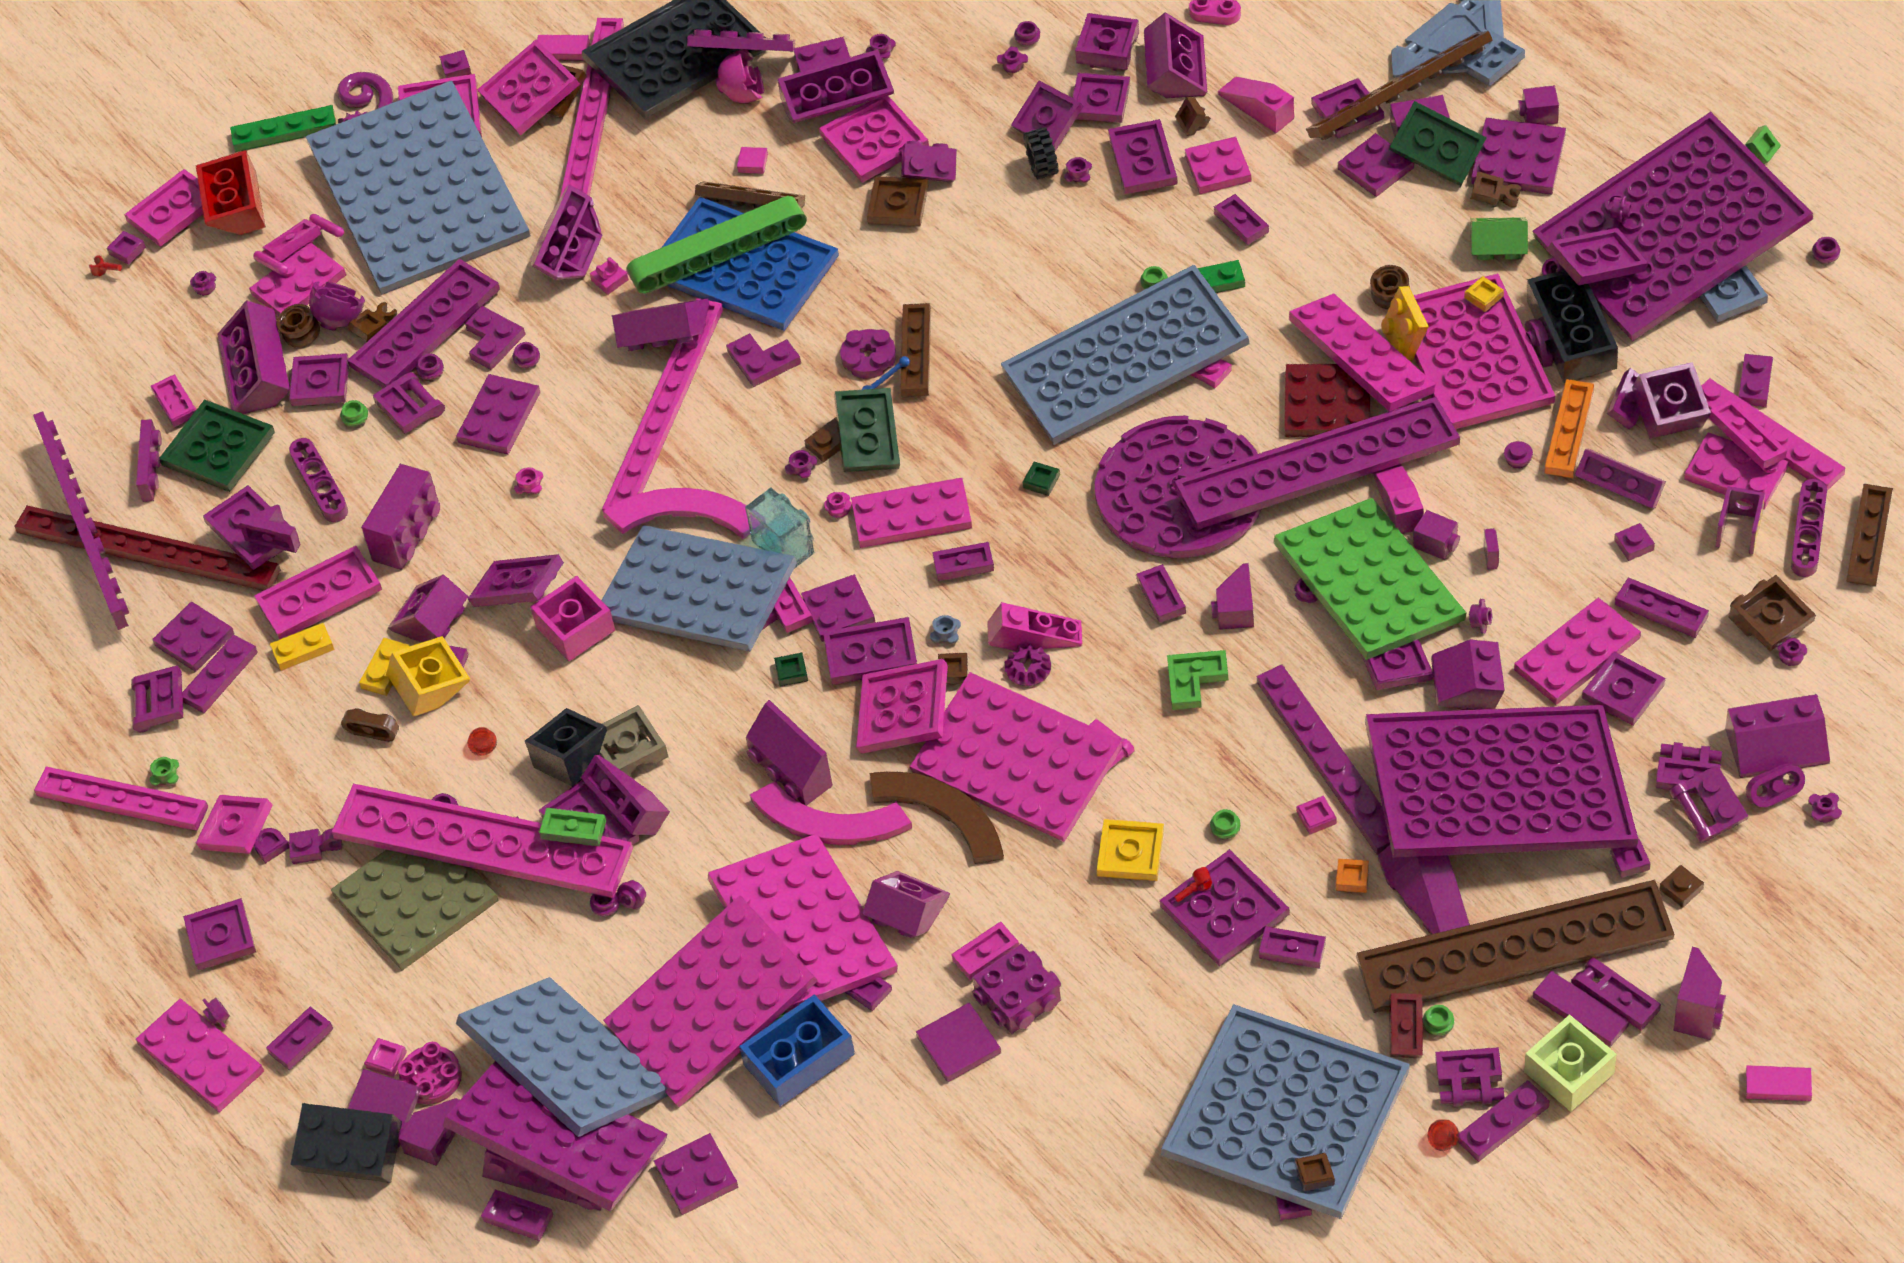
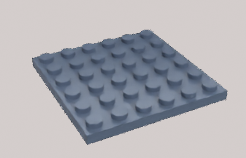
(1280, 1097)

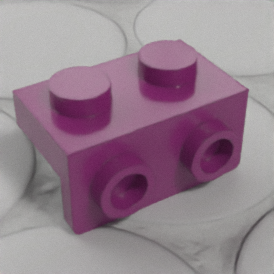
(928, 162)

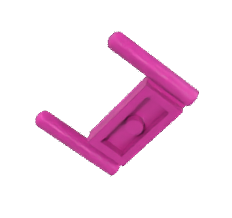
(292, 240)

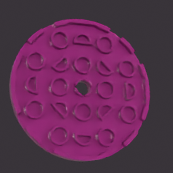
(1138, 480)

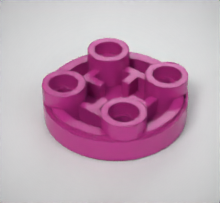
(432, 1070)

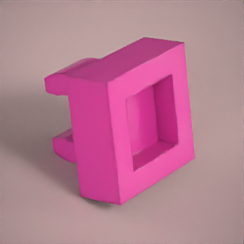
(609, 276)

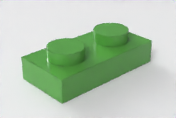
(572, 827)

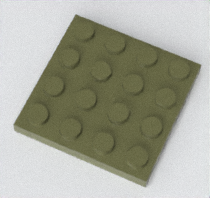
(412, 902)

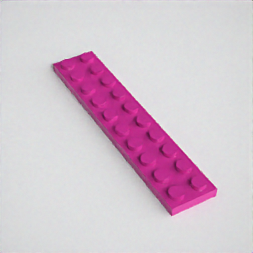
(478, 840)

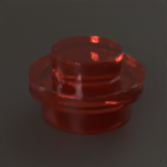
(482, 741)
(1443, 1135)

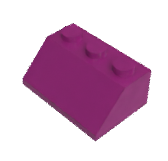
(1174, 58)
(660, 324)
(1777, 735)
(788, 755)

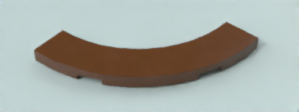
(946, 802)

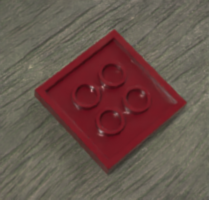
(1321, 399)

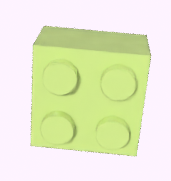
(1570, 1063)

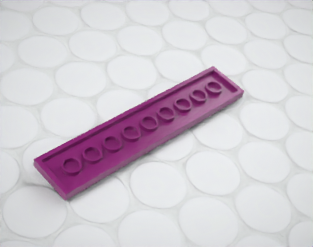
(1316, 463)

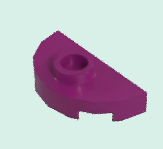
(1537, 335)

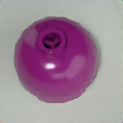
(334, 305)

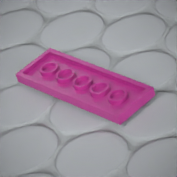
(1362, 352)

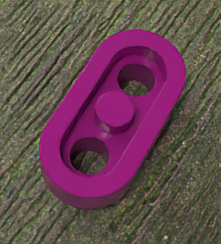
(1773, 786)

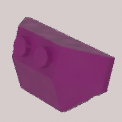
(568, 237)

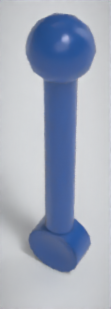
(903, 362)

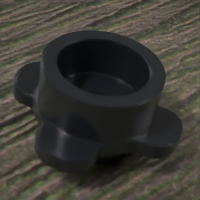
(723, 22)

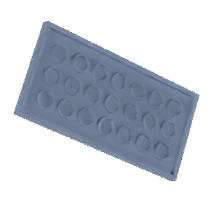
(1124, 354)

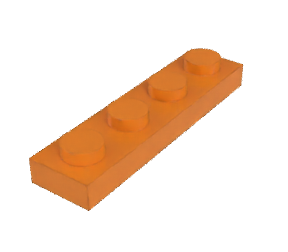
(1569, 428)

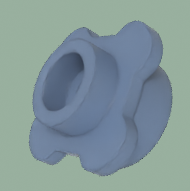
(943, 623)

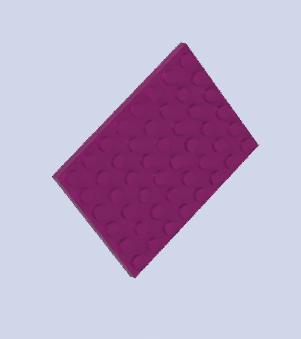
(1694, 216)
(1499, 781)

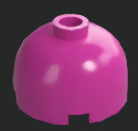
(739, 79)

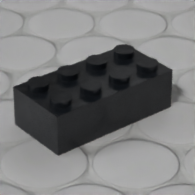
(1574, 325)

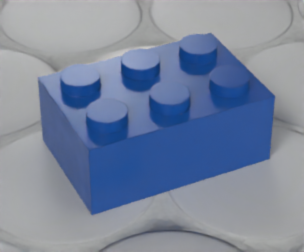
(797, 1050)

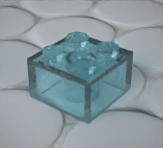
(780, 526)

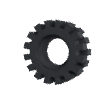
(1041, 153)

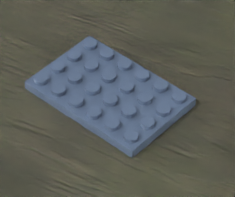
(697, 587)
(562, 1056)

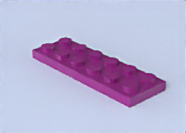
(424, 324)

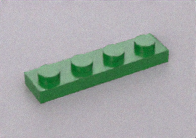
(282, 128)

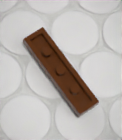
(739, 195)
(916, 346)
(1869, 535)

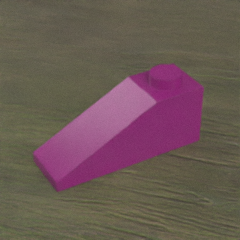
(626, 798)

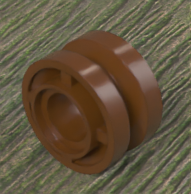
(1384, 277)
(298, 325)

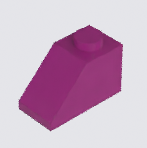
(1234, 601)
(425, 1135)

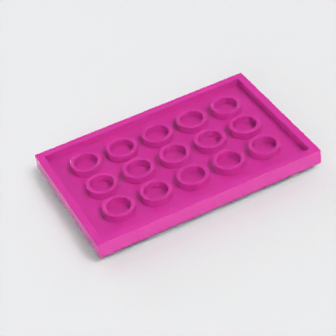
(1479, 357)
(1018, 756)
(812, 912)
(710, 1000)

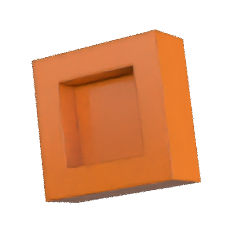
(1352, 875)

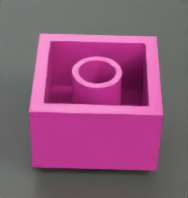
(572, 618)

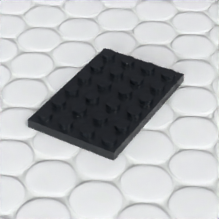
(651, 56)

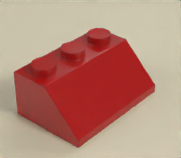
(231, 194)

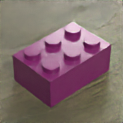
(401, 516)

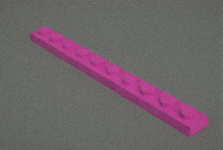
(590, 118)
(662, 412)

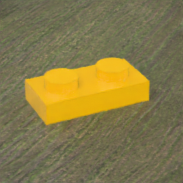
(302, 646)
(375, 675)

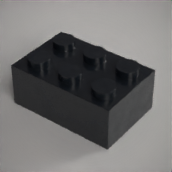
(346, 1142)

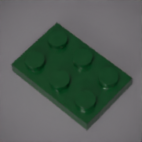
(1437, 143)
(867, 430)

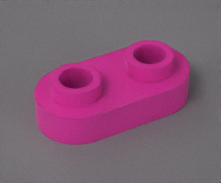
(1215, 11)

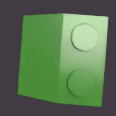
(1498, 237)

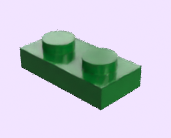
(1224, 276)

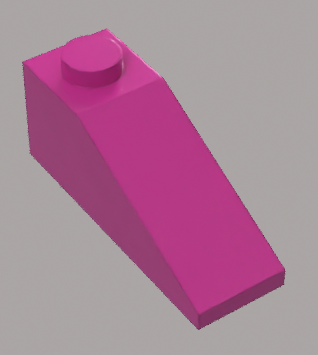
(1261, 101)
(1399, 497)

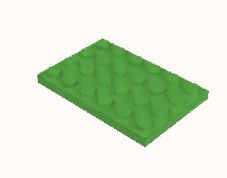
(1369, 578)

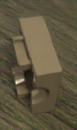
(623, 733)

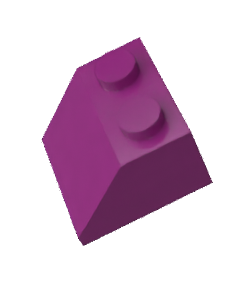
(429, 610)
(1468, 675)
(904, 903)
(1699, 999)

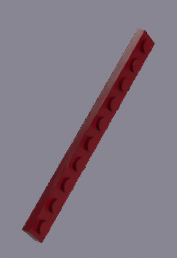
(150, 549)

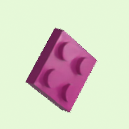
(1218, 165)
(234, 824)

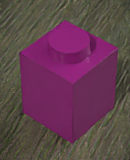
(1539, 105)
(1436, 535)

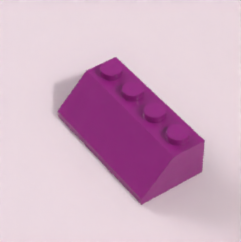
(834, 86)
(253, 359)

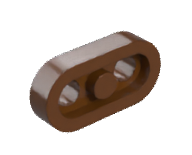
(370, 725)

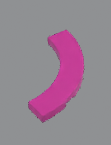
(679, 503)
(830, 827)

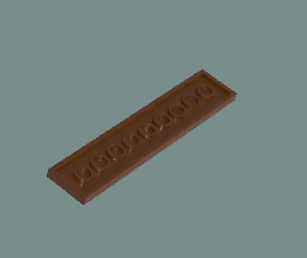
(1517, 945)

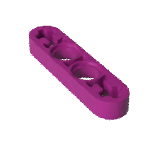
(321, 478)
(1809, 527)

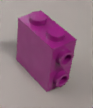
(1017, 989)

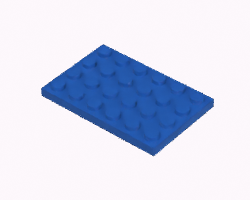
(762, 283)

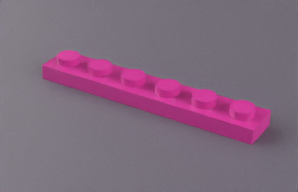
(1801, 455)
(121, 798)

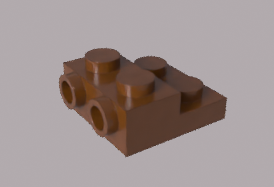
(1770, 613)

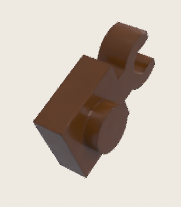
(1491, 190)
(370, 323)

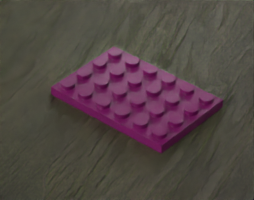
(521, 1129)

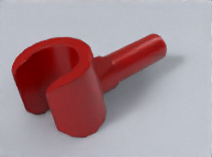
(101, 266)
(1202, 883)

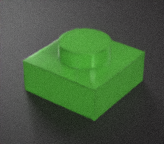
(1763, 144)

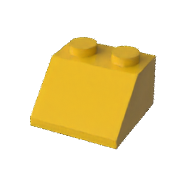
(426, 675)

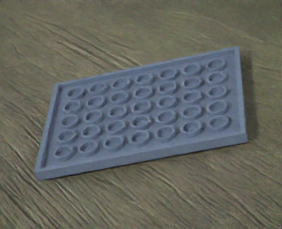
(417, 187)

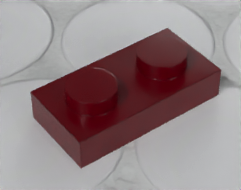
(1406, 1025)

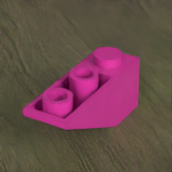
(1023, 626)

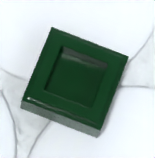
(1041, 478)
(791, 669)

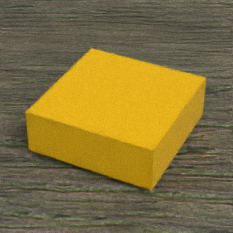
(1483, 293)

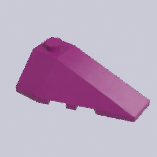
(1427, 889)

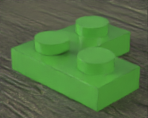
(1191, 669)

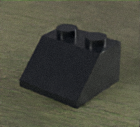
(566, 746)

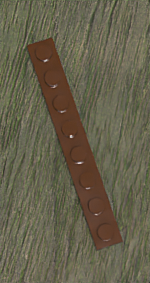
(1390, 91)

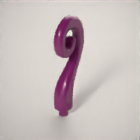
(365, 79)

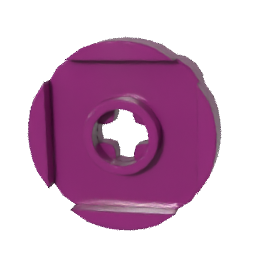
(865, 340)

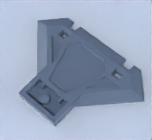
(1454, 25)

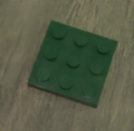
(217, 445)

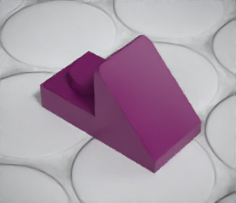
(269, 529)

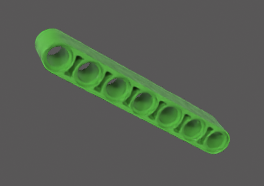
(716, 244)

